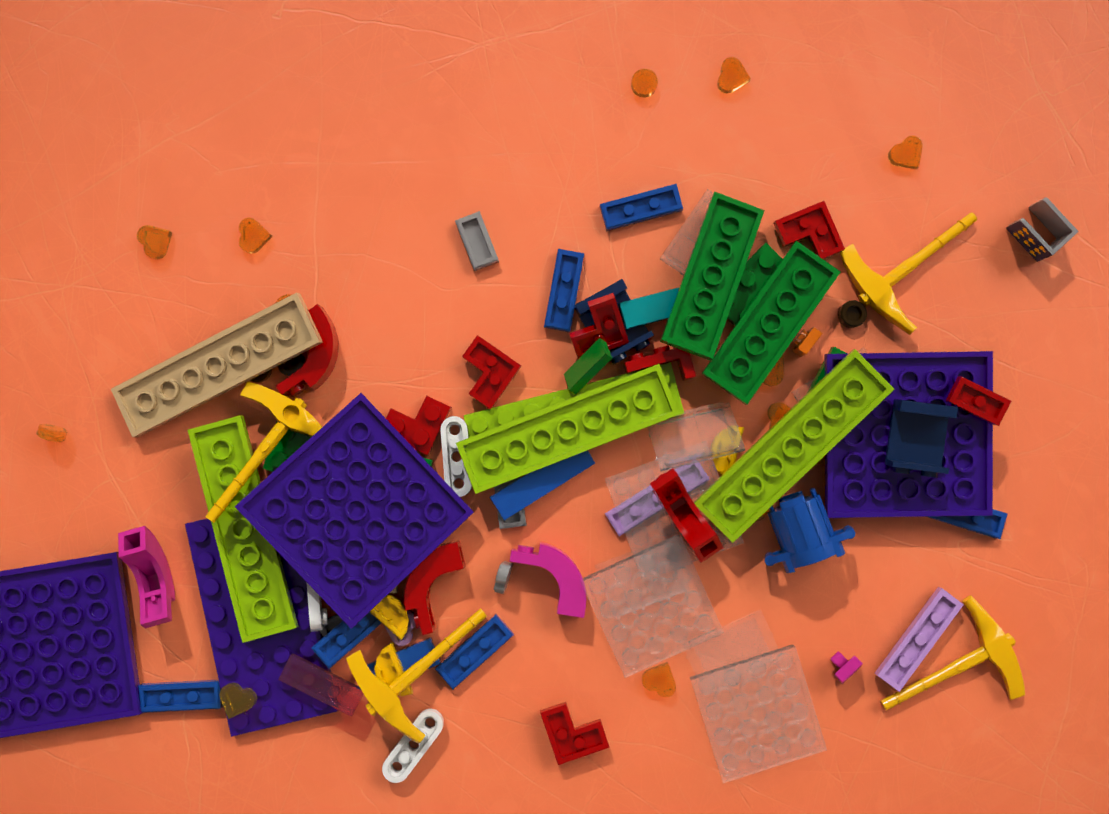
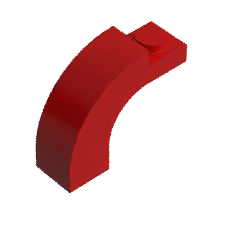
(320, 359)
(685, 515)
(417, 590)

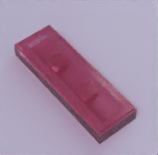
(321, 684)

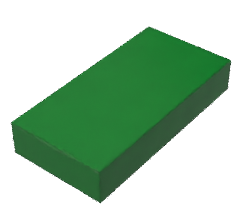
(587, 366)

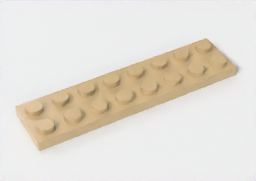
(217, 365)

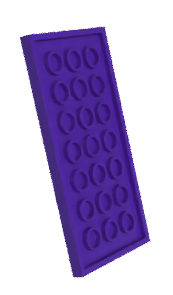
(258, 661)

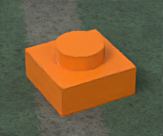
(806, 341)

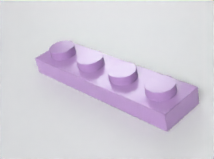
(919, 639)

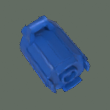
(804, 532)

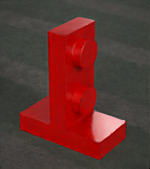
(661, 356)

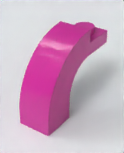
(152, 573)
(571, 595)

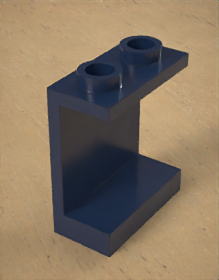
(637, 336)
(918, 437)

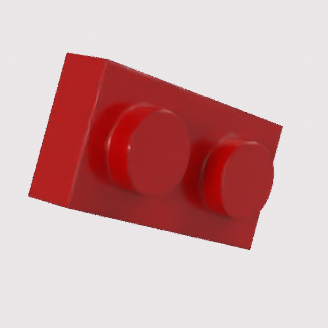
(978, 400)

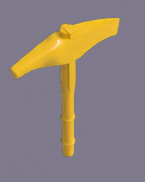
(878, 290)
(290, 416)
(994, 646)
(384, 697)

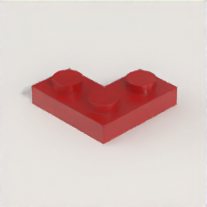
(815, 224)
(607, 326)
(497, 371)
(425, 428)
(571, 741)

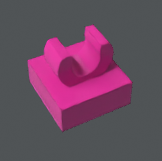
(846, 667)

